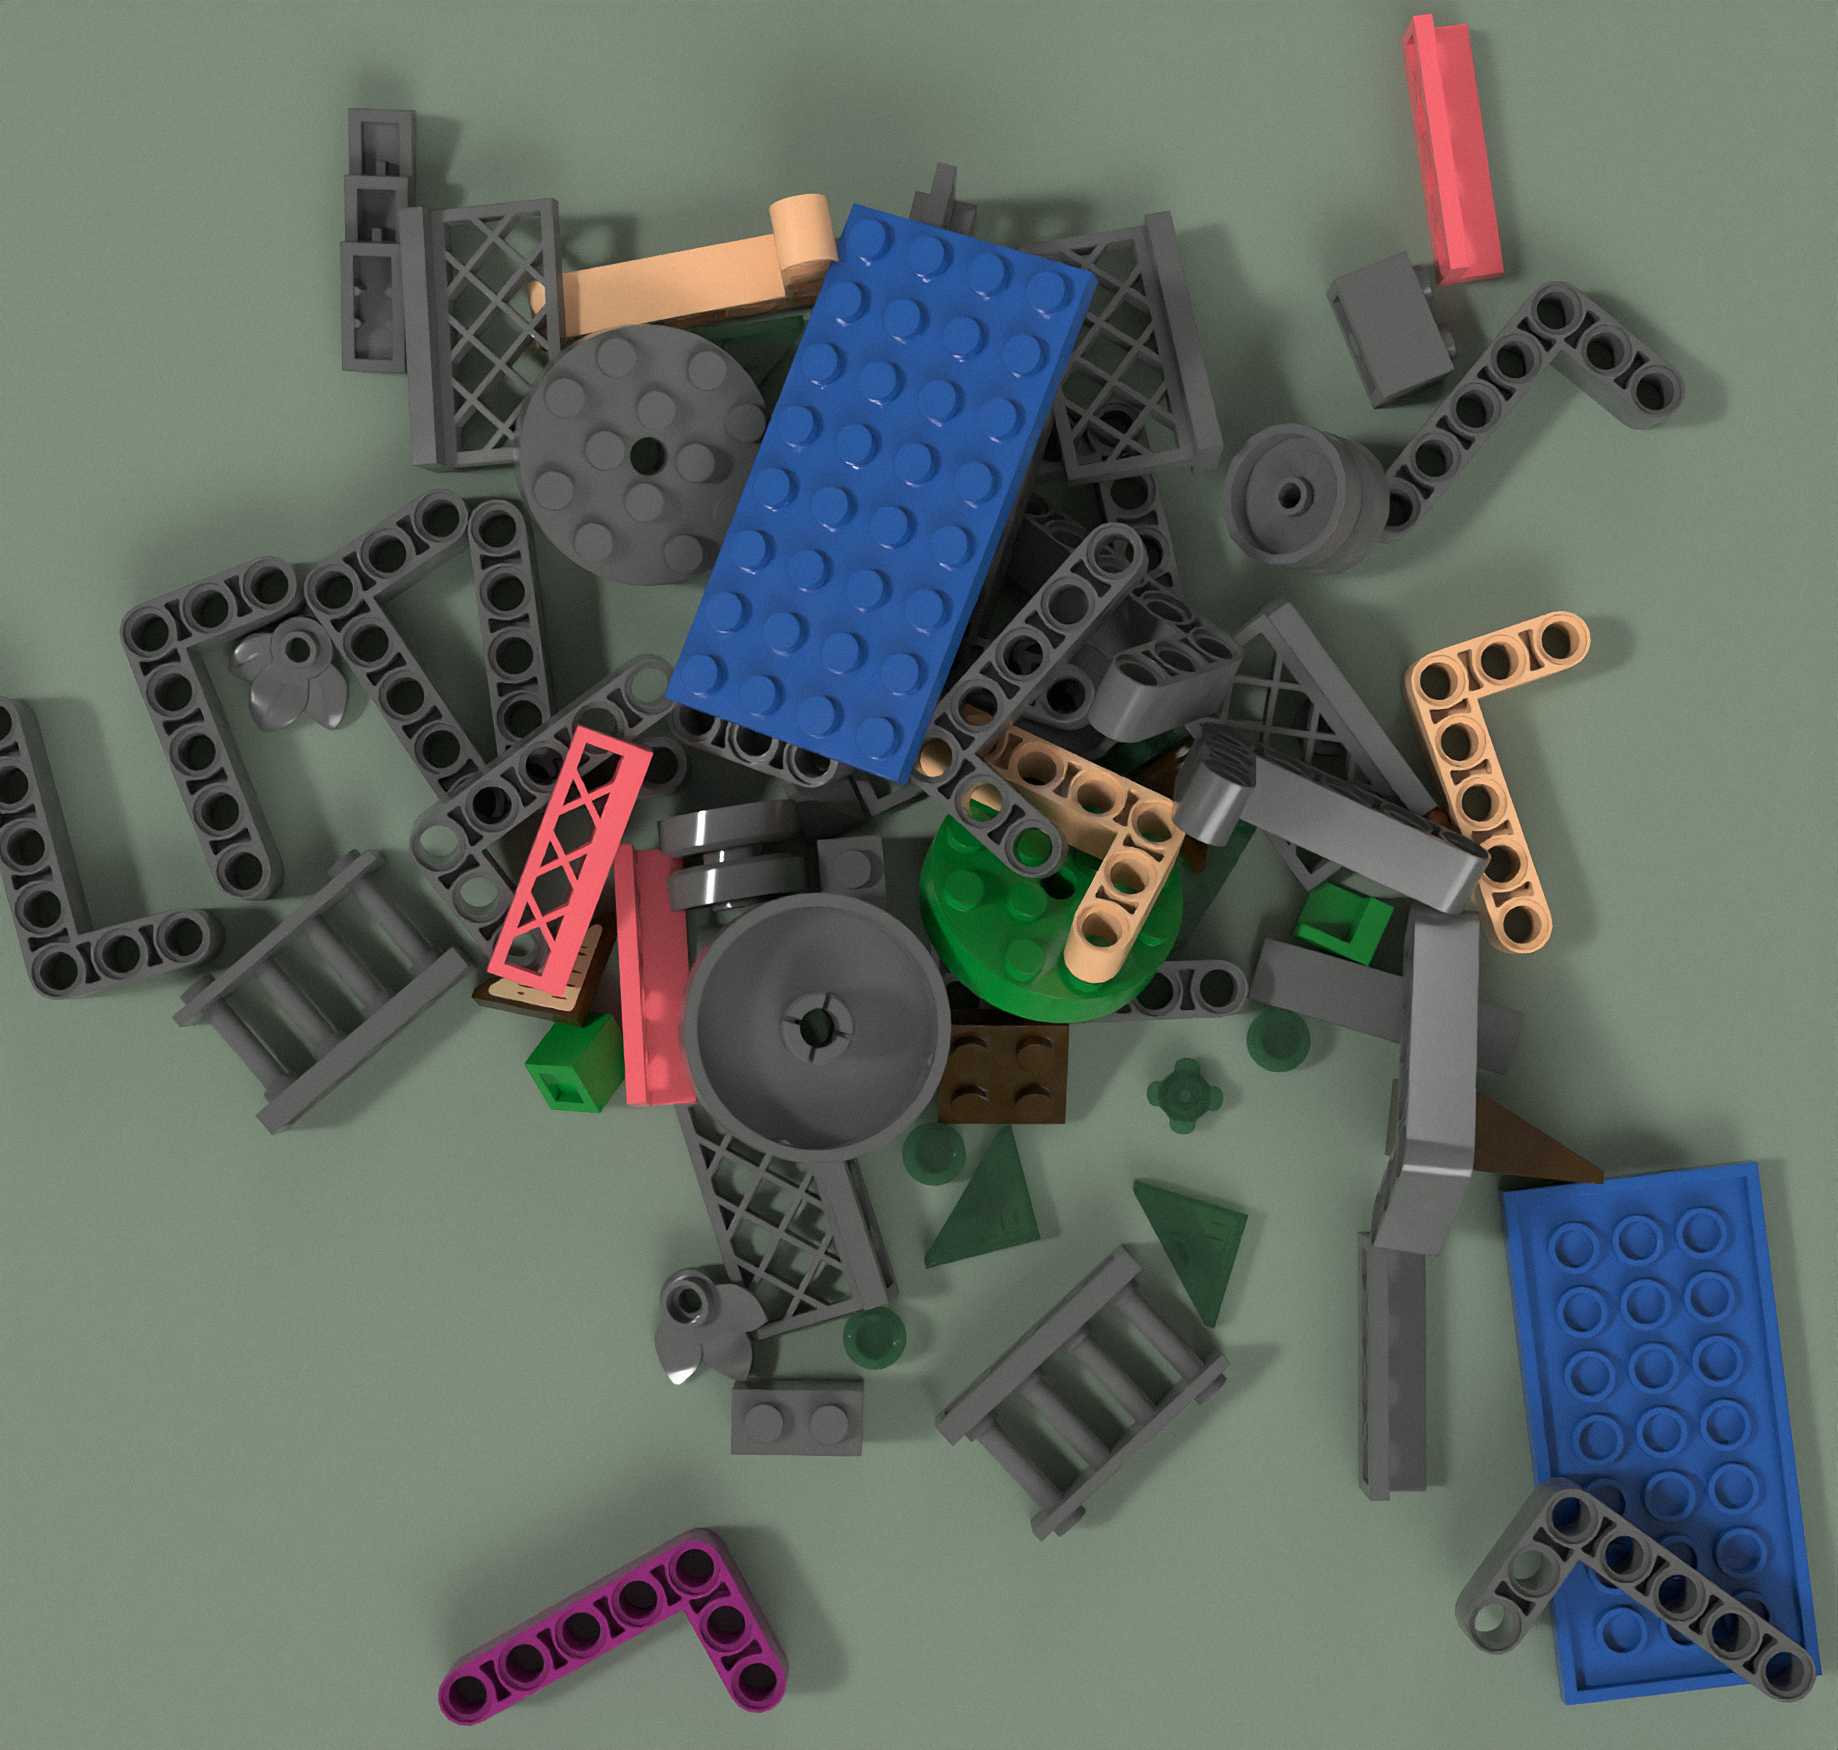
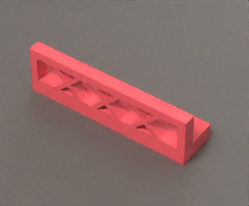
(1451, 152)
(592, 868)
(652, 977)

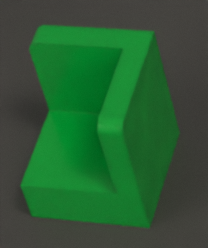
(1342, 922)
(578, 1065)

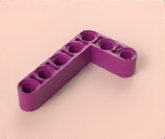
(621, 1621)

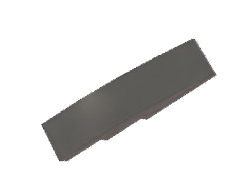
(370, 256)
(1363, 999)

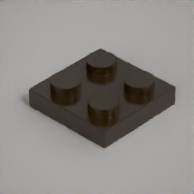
(1004, 1070)

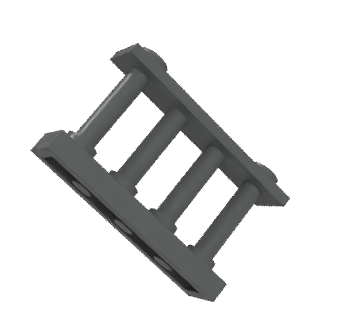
(336, 1052)
(1020, 1372)

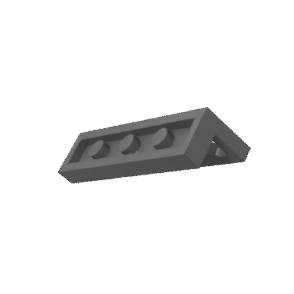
(1391, 1371)

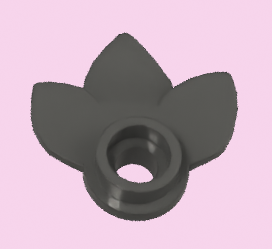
(287, 684)
(710, 1333)

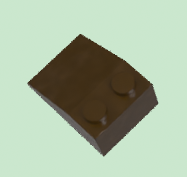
(1512, 1145)

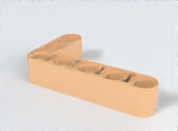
(706, 281)
(1481, 767)
(1107, 836)

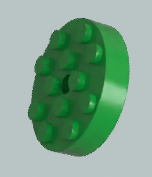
(1010, 934)

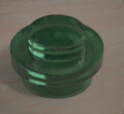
(1278, 1040)
(934, 1153)
(874, 1337)

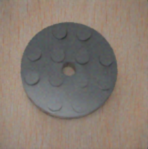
(579, 438)
(882, 1042)

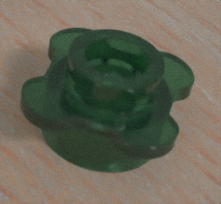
(1166, 1095)

